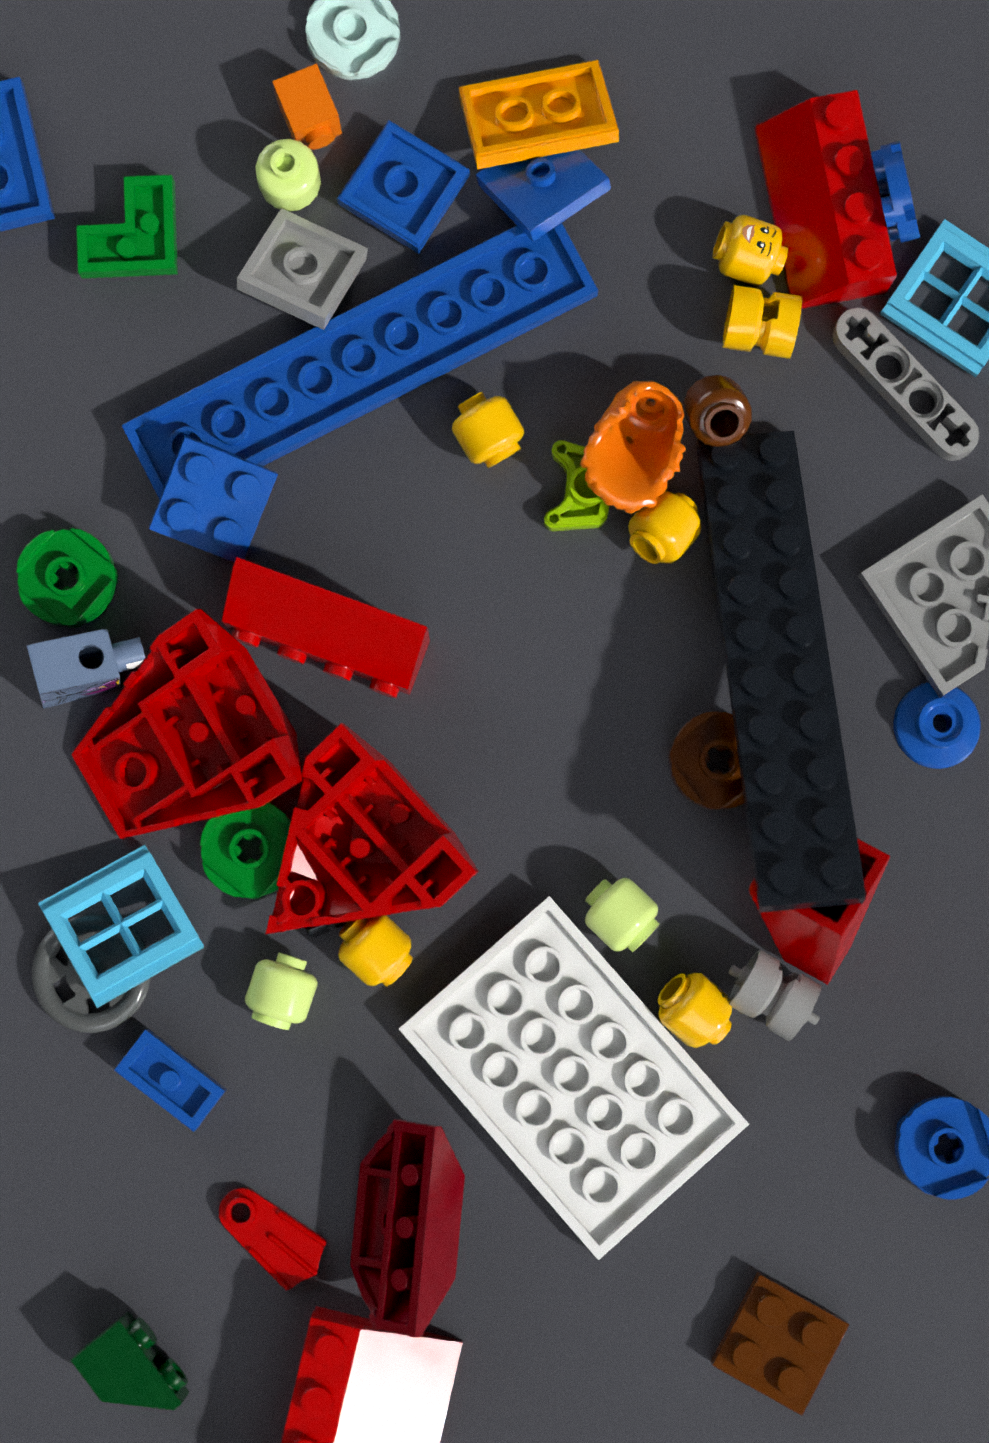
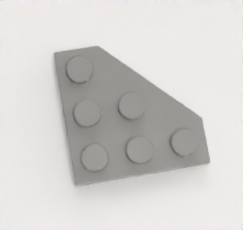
(939, 596)

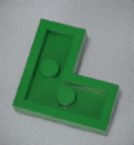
(140, 245)

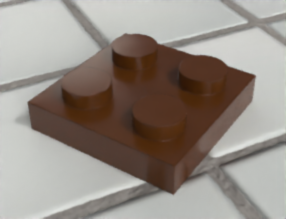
(779, 1343)

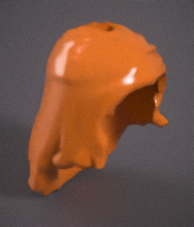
(635, 447)

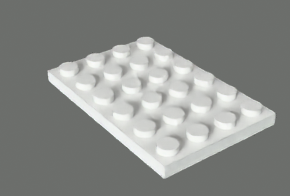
(573, 1077)

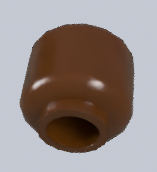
(717, 410)

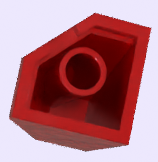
(822, 936)

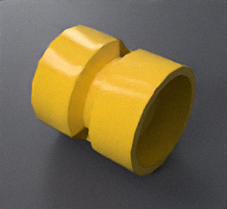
(762, 321)

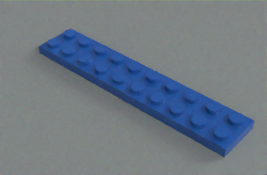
(371, 353)

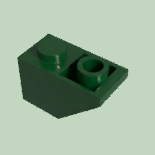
(129, 1369)

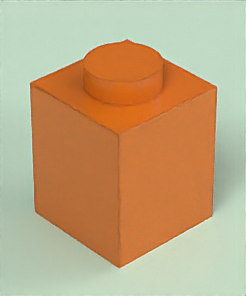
(308, 107)

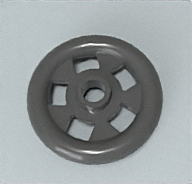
(75, 1012)

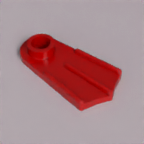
(273, 1237)

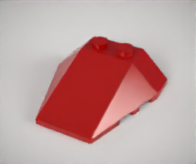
(189, 735)

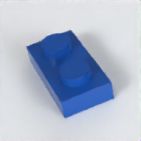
(170, 1079)

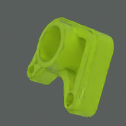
(580, 505)

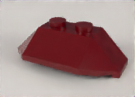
(407, 1226)

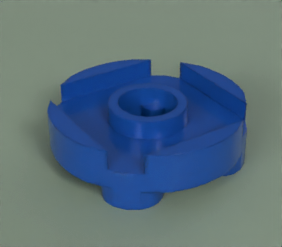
(893, 180)
(919, 1133)

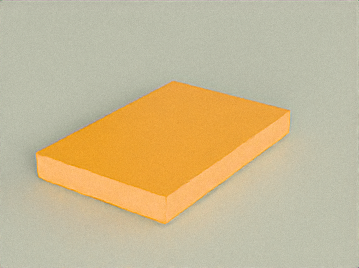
(538, 114)

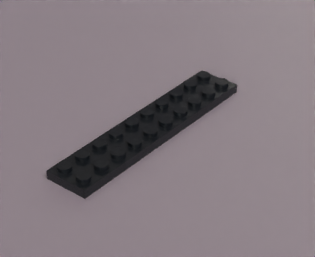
(779, 676)

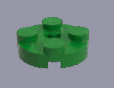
(66, 549)
(221, 851)

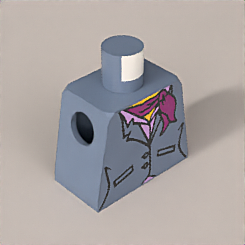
(60, 669)

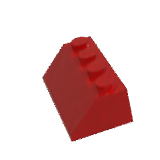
(826, 200)
(324, 628)

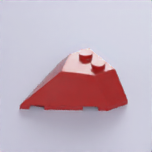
(362, 842)

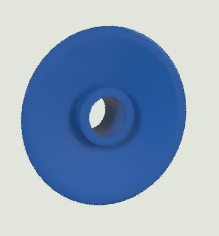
(920, 739)

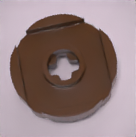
(690, 756)

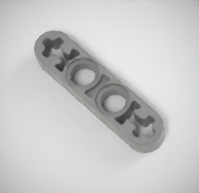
(898, 390)

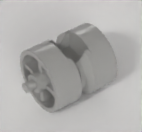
(783, 999)

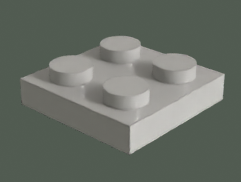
(302, 268)

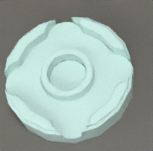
(353, 48)

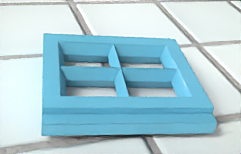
(924, 326)
(143, 963)

